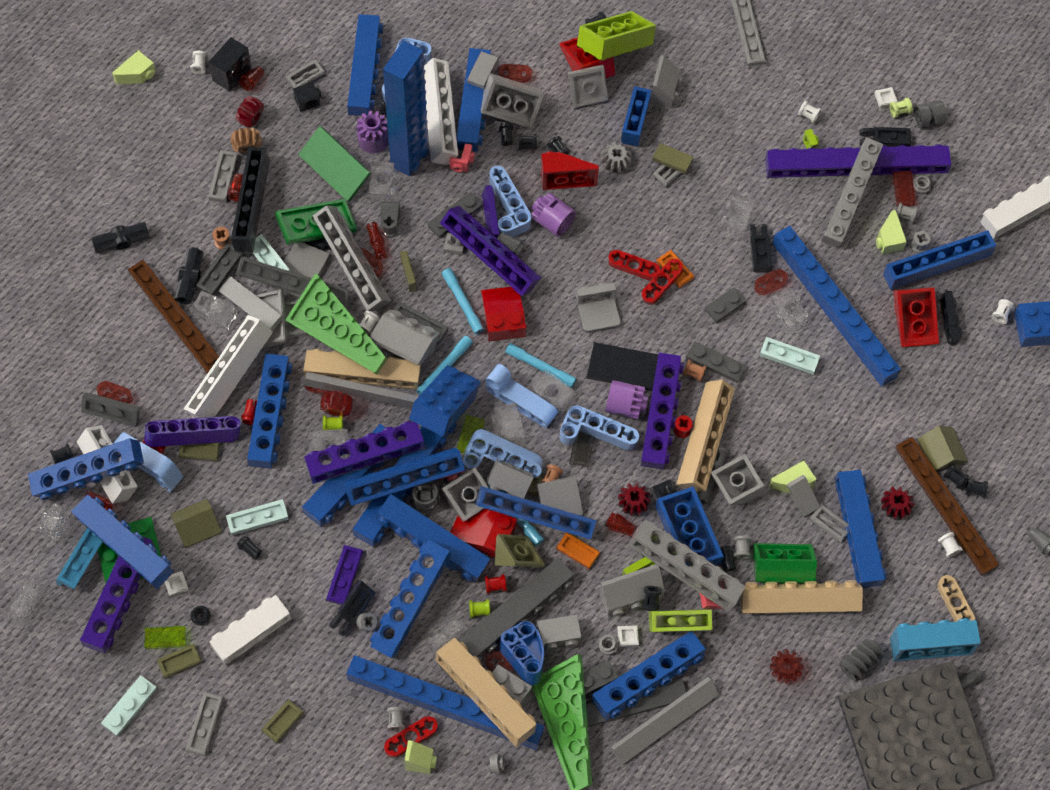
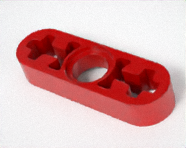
(632, 258)
(663, 289)
(412, 728)

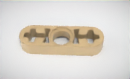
(944, 591)

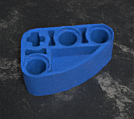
(529, 647)

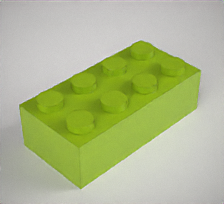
(616, 35)

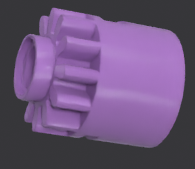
(372, 132)
(553, 214)
(626, 399)

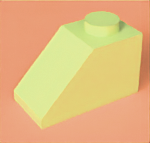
(134, 70)
(891, 235)
(780, 481)
(419, 758)

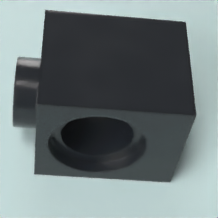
(307, 96)

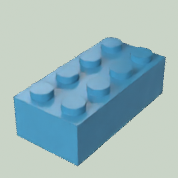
(935, 640)

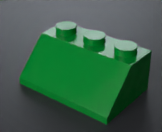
(784, 563)

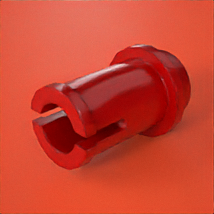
(249, 413)

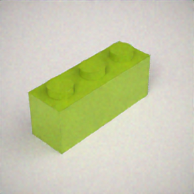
(680, 620)

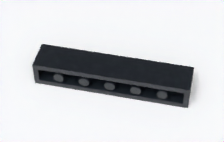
(250, 199)

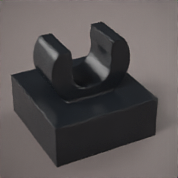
(664, 489)

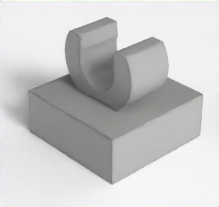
(453, 245)

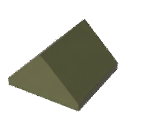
(942, 448)
(196, 523)
(516, 551)

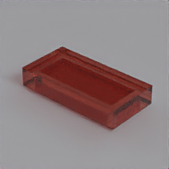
(903, 188)

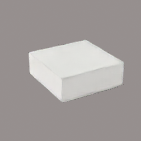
(885, 96)
(176, 584)
(628, 636)

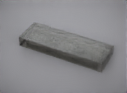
(582, 448)

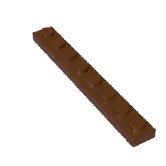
(174, 315)
(947, 506)

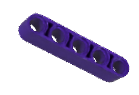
(192, 431)

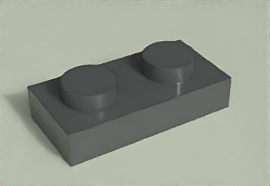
(725, 305)

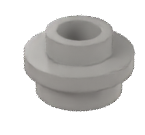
(921, 180)
(606, 639)
(497, 763)

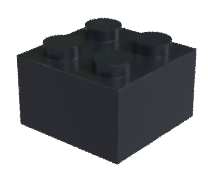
(230, 64)

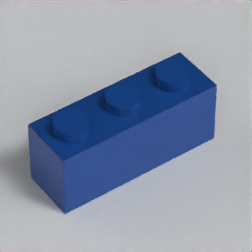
(636, 116)

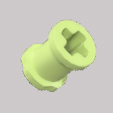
(901, 107)

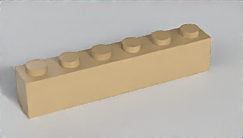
(394, 373)
(706, 435)
(801, 597)
(486, 692)

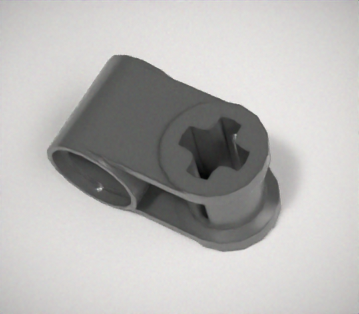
(390, 218)

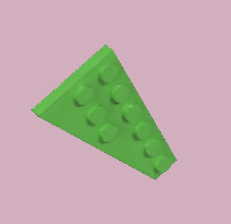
(328, 321)
(564, 711)

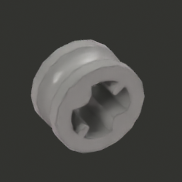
(360, 621)

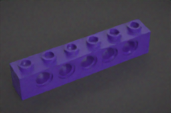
(490, 250)
(671, 364)
(358, 460)
(103, 641)

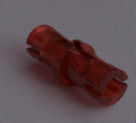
(376, 240)

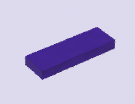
(490, 210)
(344, 575)

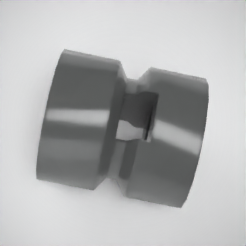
(932, 113)
(425, 497)

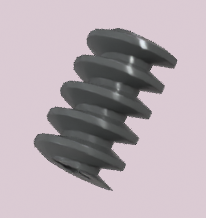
(860, 658)

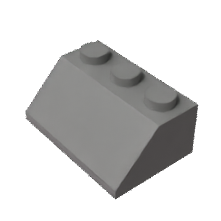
(511, 100)
(405, 337)
(628, 590)

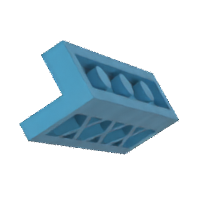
(79, 560)

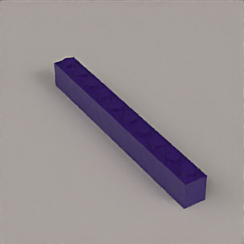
(839, 161)

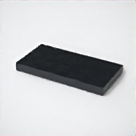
(622, 365)

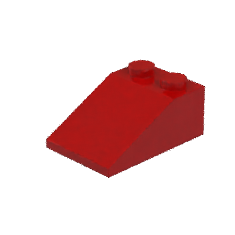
(579, 59)
(566, 172)
(503, 314)
(916, 316)
(482, 529)

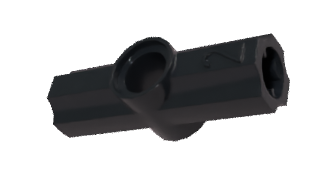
(120, 237)
(189, 275)

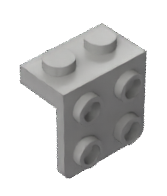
(597, 307)

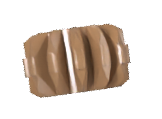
(245, 138)

